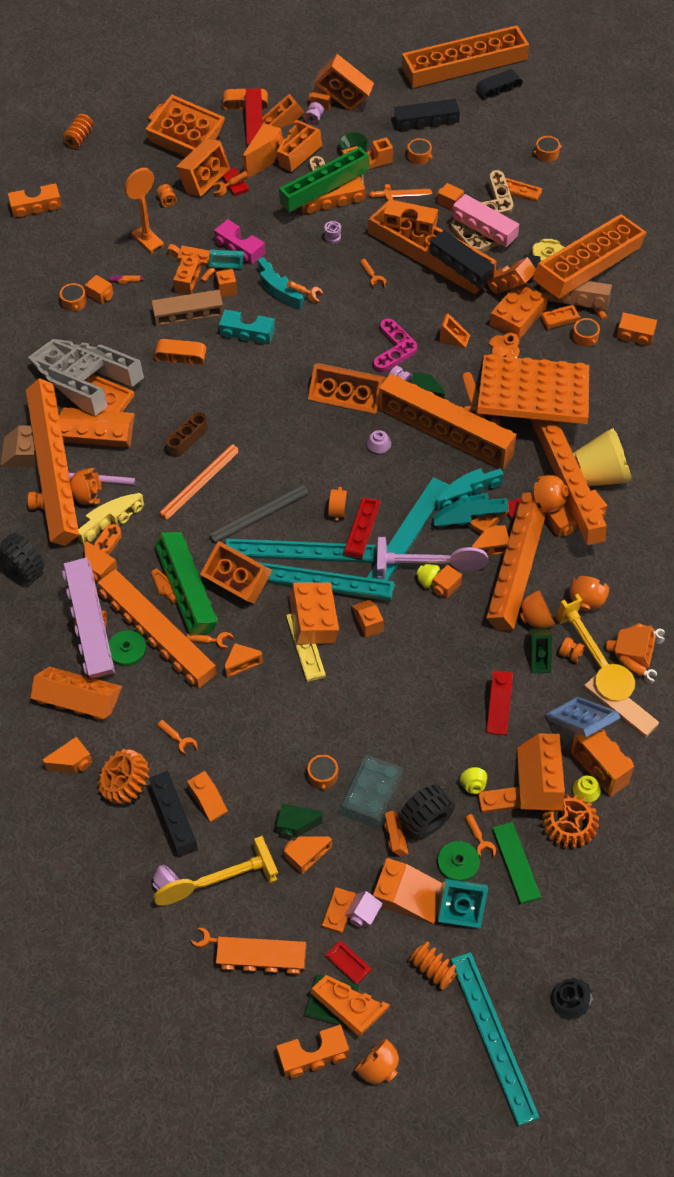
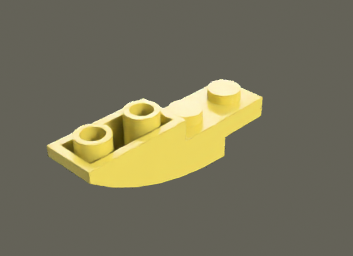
(114, 511)

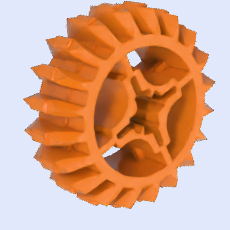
(123, 776)
(582, 813)

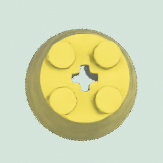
(603, 461)

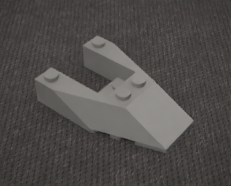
(70, 364)

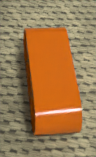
(236, 99)
(180, 351)

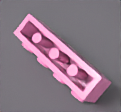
(485, 220)

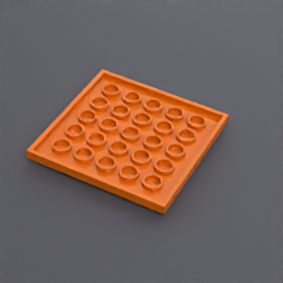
(534, 389)

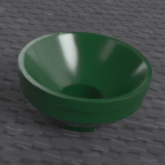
(353, 139)

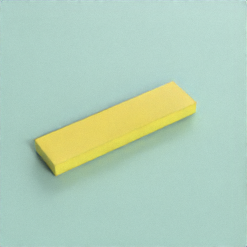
(308, 656)

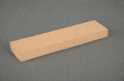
(628, 711)

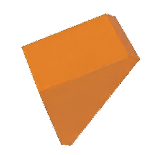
(453, 333)
(242, 659)

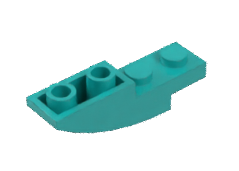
(278, 286)
(470, 483)
(461, 510)

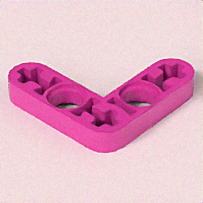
(400, 346)

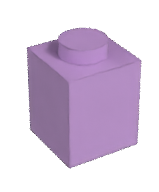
(363, 909)

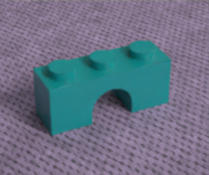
(259, 331)

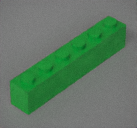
(324, 179)
(186, 583)

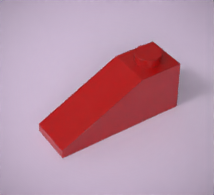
(499, 703)

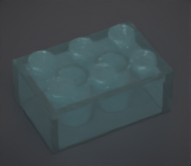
(372, 791)

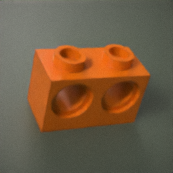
(187, 275)

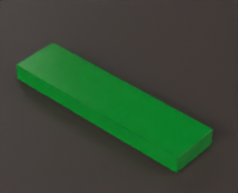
(516, 863)

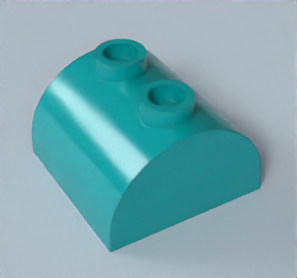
(462, 903)

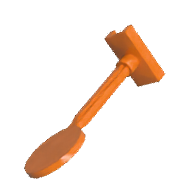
(136, 188)

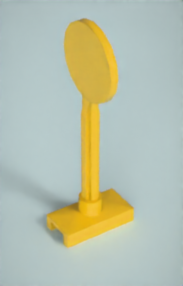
(612, 680)
(183, 888)

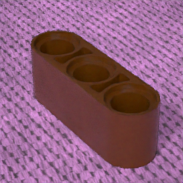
(187, 434)

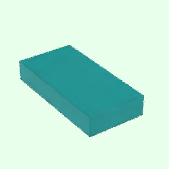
(225, 259)

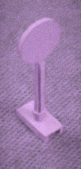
(463, 559)

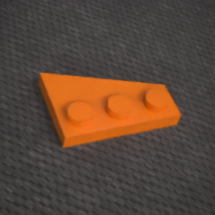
(351, 1007)

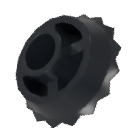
(578, 998)

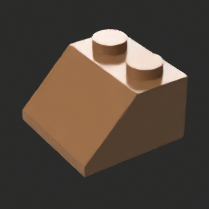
(19, 448)

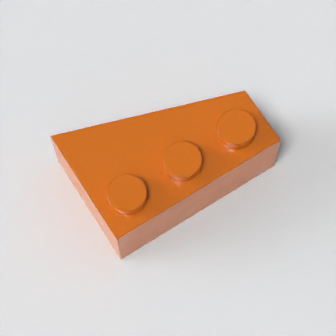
(298, 146)

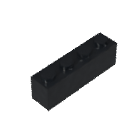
(426, 114)
(462, 259)
(173, 814)

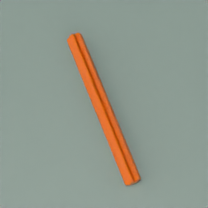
(198, 482)

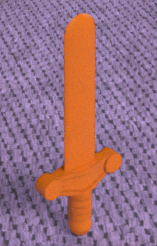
(389, 194)
(472, 394)

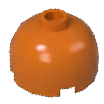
(83, 484)
(550, 493)
(590, 591)
(536, 612)
(379, 1064)

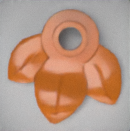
(502, 347)

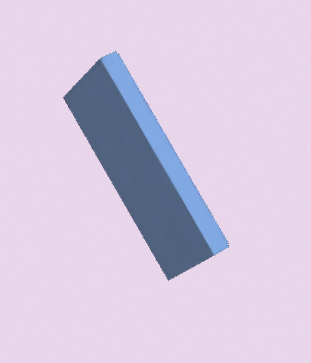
(582, 716)

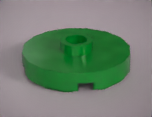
(130, 655)
(458, 871)

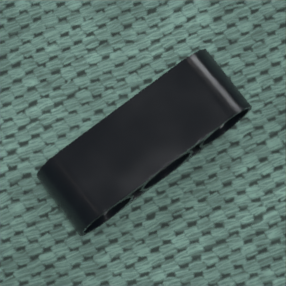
(499, 83)

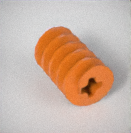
(78, 131)
(433, 965)

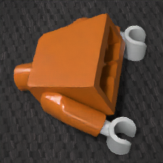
(635, 648)

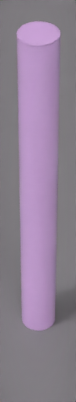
(113, 479)

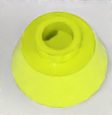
(426, 574)
(474, 780)
(588, 788)

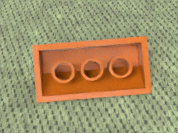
(345, 388)
(104, 429)
(75, 692)
(541, 773)

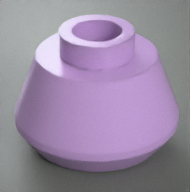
(378, 442)
(163, 876)

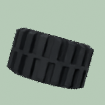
(20, 558)
(427, 811)

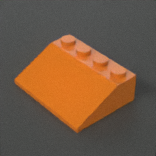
(183, 126)

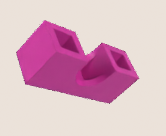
(229, 236)

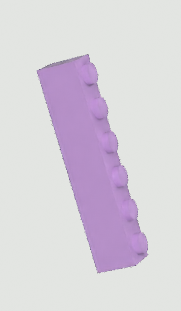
(89, 618)

